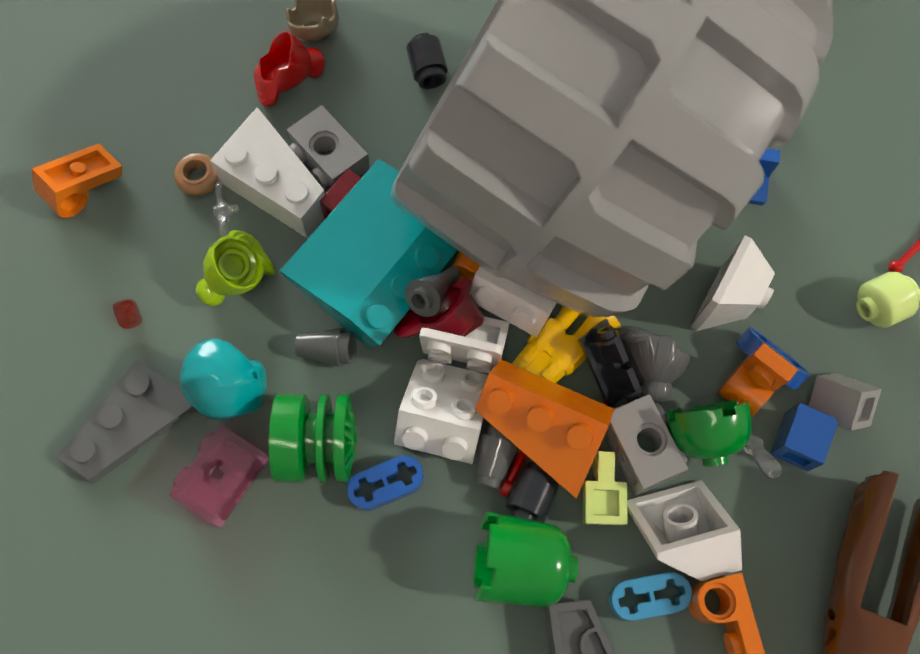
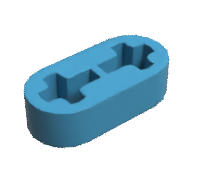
(647, 586)

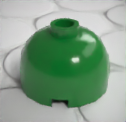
(711, 430)

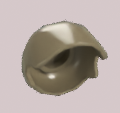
(312, 19)

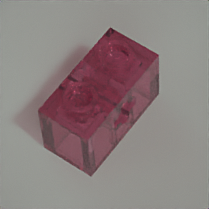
(212, 497)

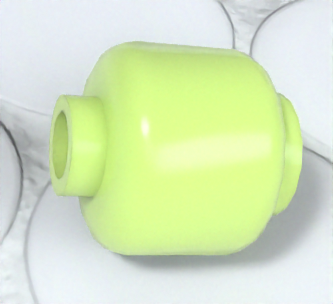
(888, 299)

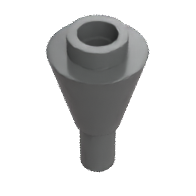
(429, 292)

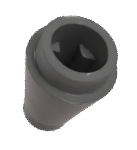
(327, 346)
(494, 457)

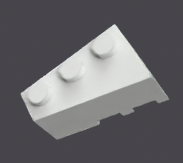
(270, 175)

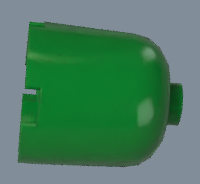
(522, 562)

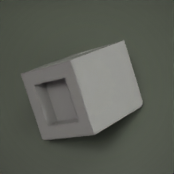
(845, 399)

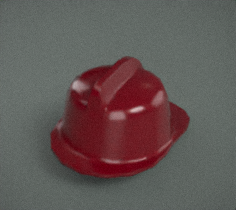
(457, 314)

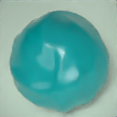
(222, 380)

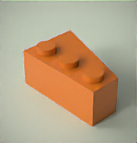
(545, 422)

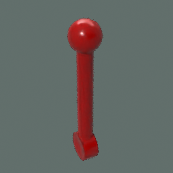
(898, 266)
(507, 484)

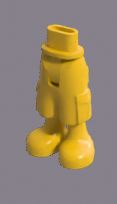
(553, 351)

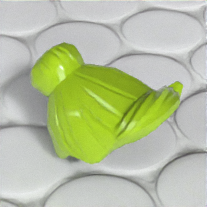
(232, 267)

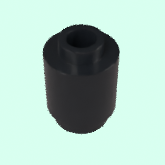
(427, 61)
(532, 493)

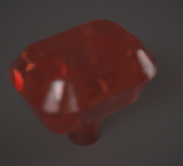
(127, 313)

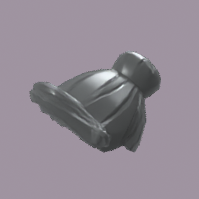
(654, 360)

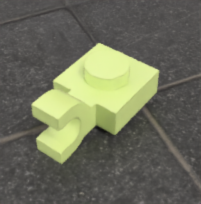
(604, 498)

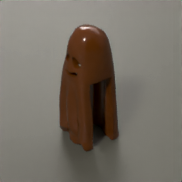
(846, 624)

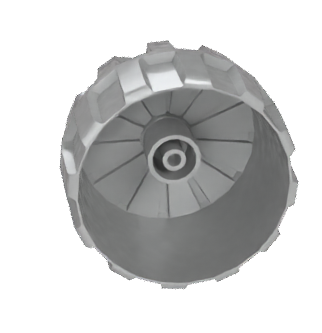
(610, 137)

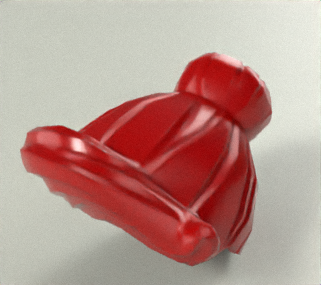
(285, 67)

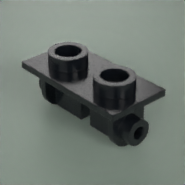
(608, 364)

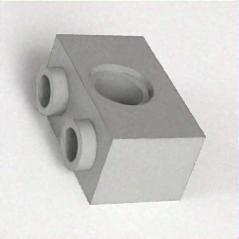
(322, 133)
(640, 467)

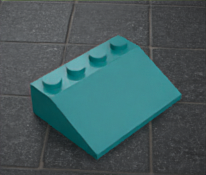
(366, 257)

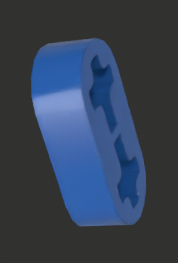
(752, 339)
(382, 473)

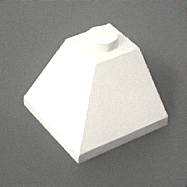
(738, 287)
(689, 530)

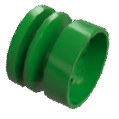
(311, 438)

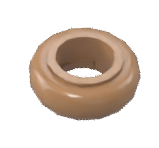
(189, 164)

